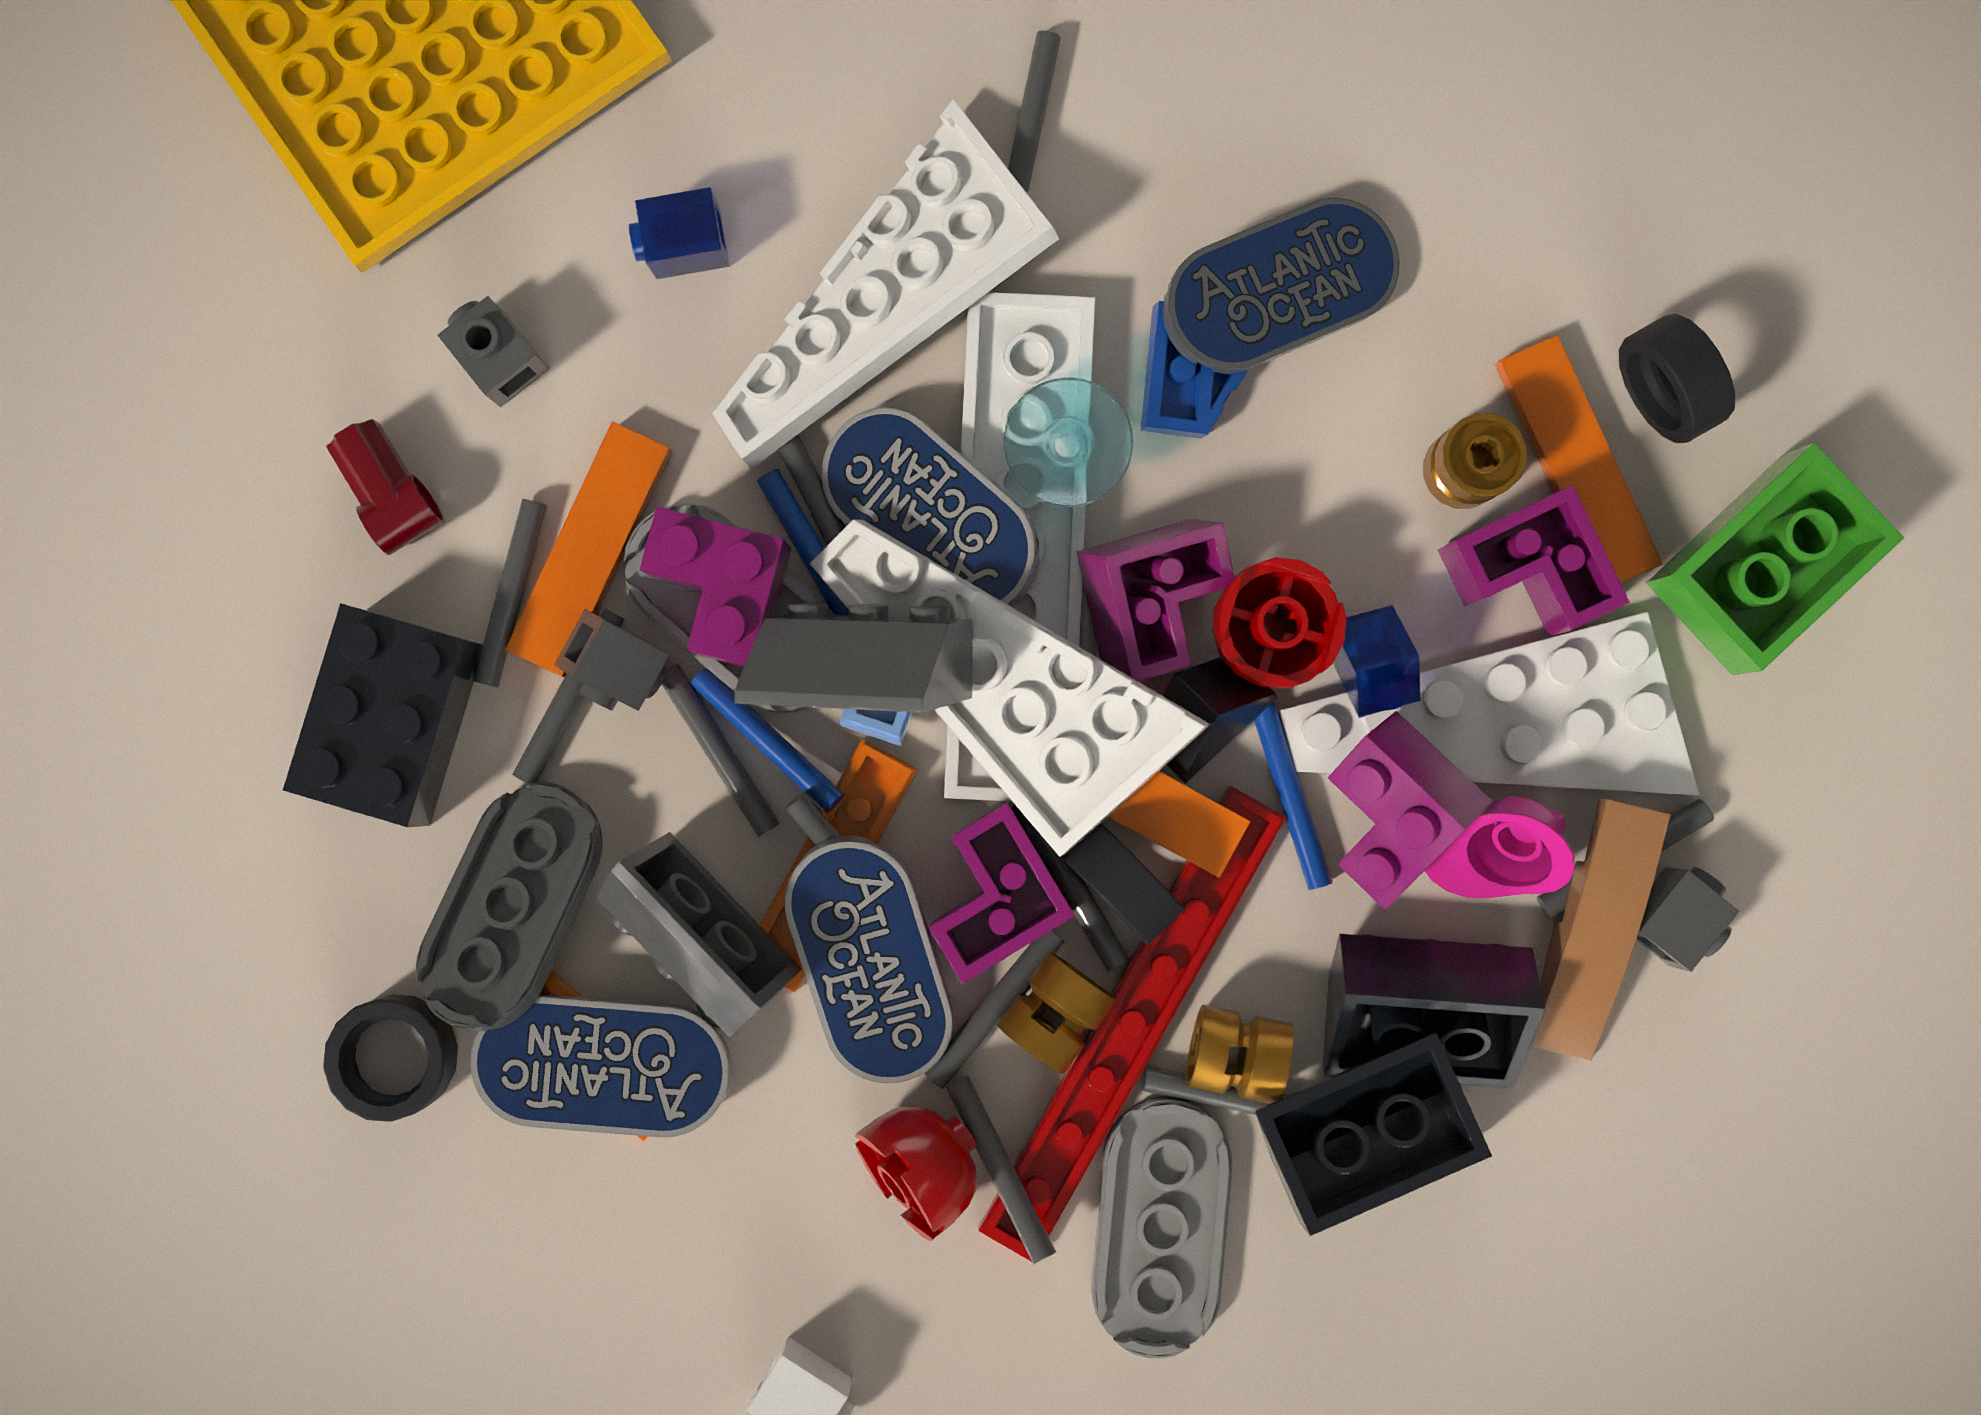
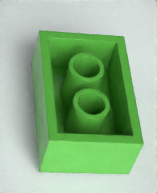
(1775, 560)

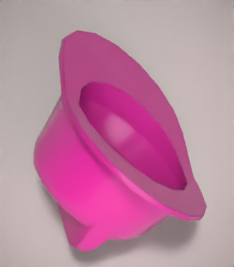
(1507, 852)

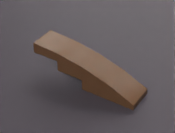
(1599, 927)

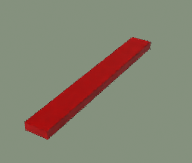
(1128, 1035)

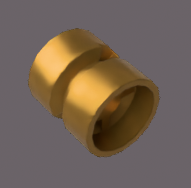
(1475, 461)
(1070, 994)
(1261, 1060)

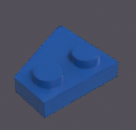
(1177, 393)

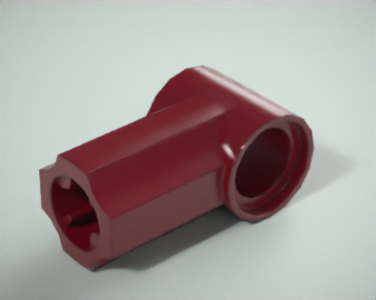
(392, 502)

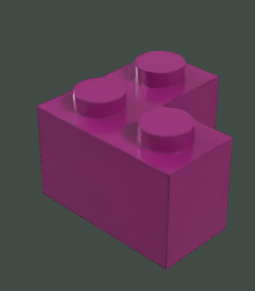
(1551, 552)
(731, 566)
(1137, 589)
(1414, 801)
(1016, 899)

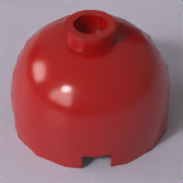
(1278, 623)
(922, 1165)

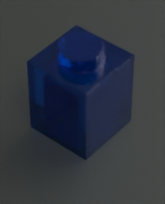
(679, 233)
(1378, 662)

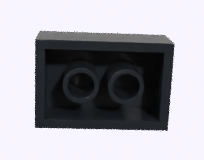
(383, 717)

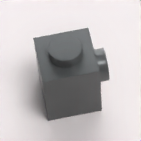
(492, 350)
(612, 663)
(1686, 917)

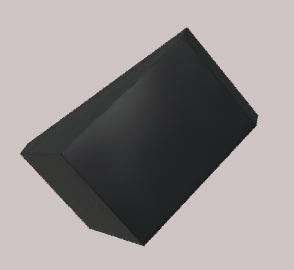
(1219, 699)

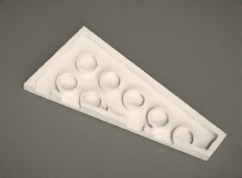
(898, 277)
(1043, 714)
(1540, 714)

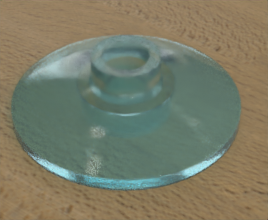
(1068, 409)

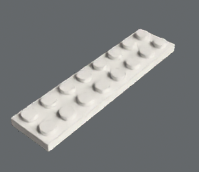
(1009, 350)

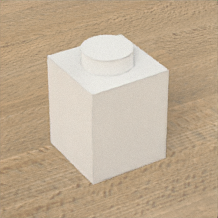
(801, 1385)

